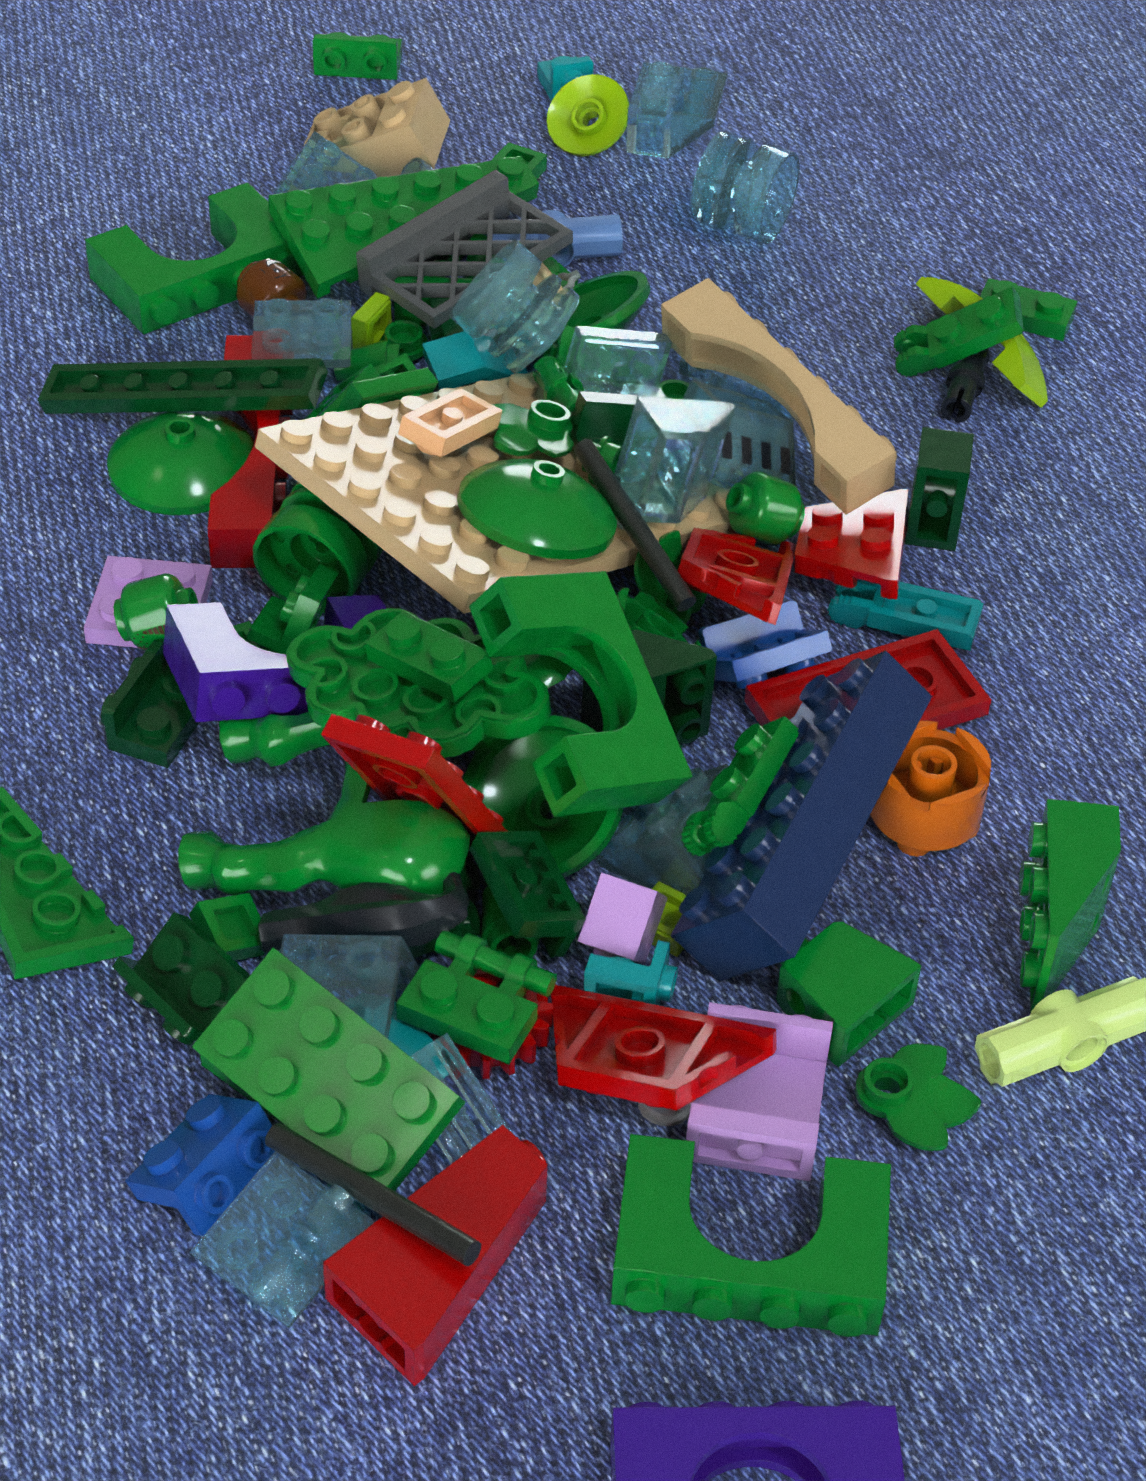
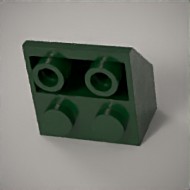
(682, 679)

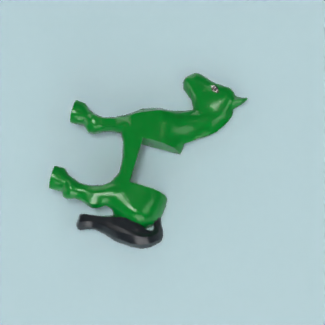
(388, 858)

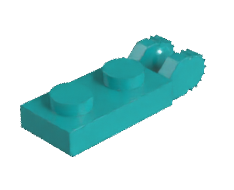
(911, 614)

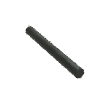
(635, 525)
(374, 1194)

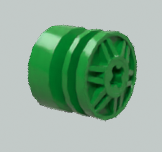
(305, 535)

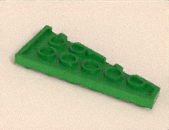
(336, 221)

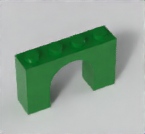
(165, 290)
(585, 627)
(825, 1285)

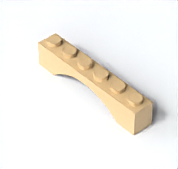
(719, 336)

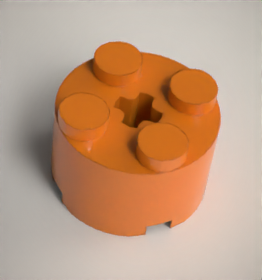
(935, 791)

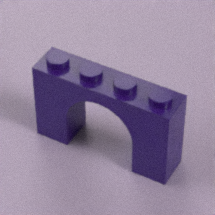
(228, 676)
(787, 1437)

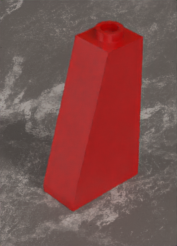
(413, 1295)

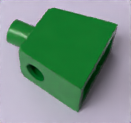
(849, 982)

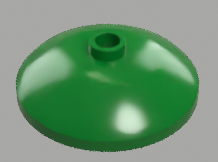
(610, 300)
(177, 460)
(537, 509)
(514, 792)

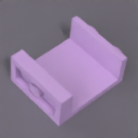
(772, 1111)

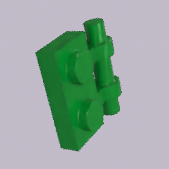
(470, 1010)

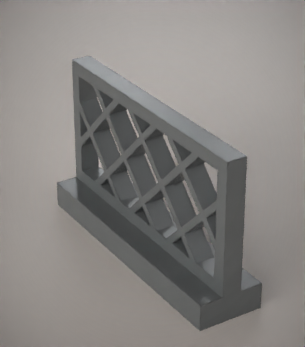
(446, 232)

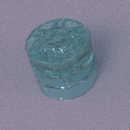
(745, 187)
(523, 314)

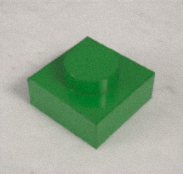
(230, 924)

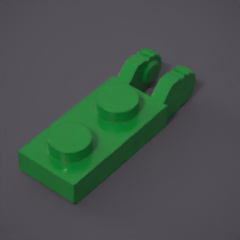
(959, 333)
(740, 786)

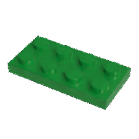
(328, 1072)

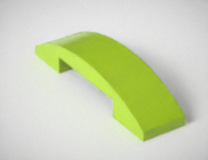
(1015, 361)

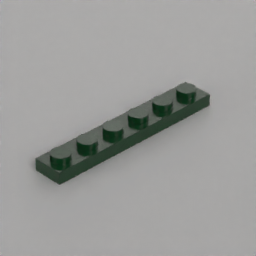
(184, 386)

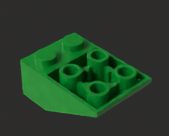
(1066, 888)

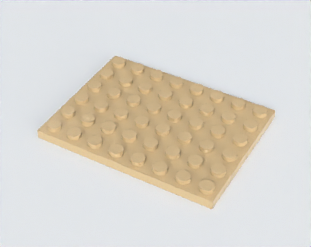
(410, 497)

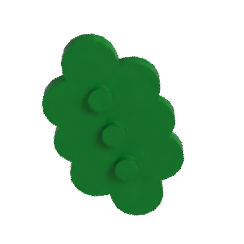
(343, 682)

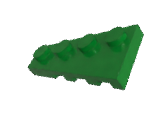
(43, 909)

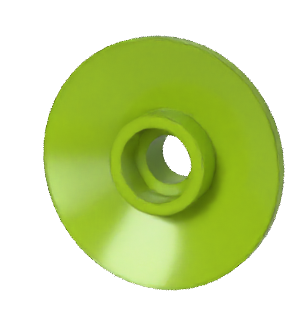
(580, 102)

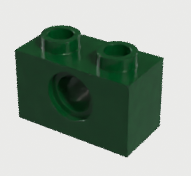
(939, 488)

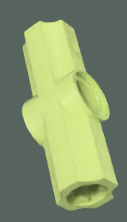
(1063, 1032)

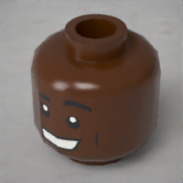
(268, 281)

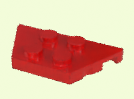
(855, 545)
(738, 571)
(649, 1049)

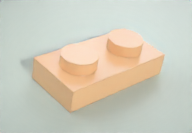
(449, 422)

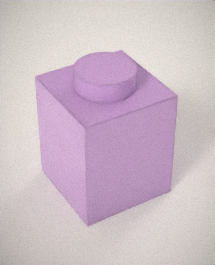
(622, 919)

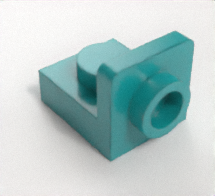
(561, 70)
(631, 980)

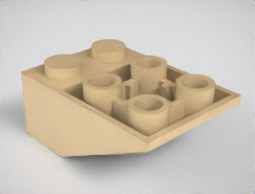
(388, 128)

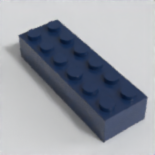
(782, 866)

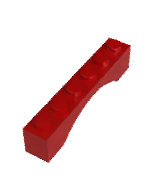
(254, 492)

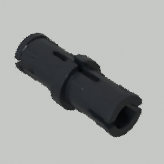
(964, 384)

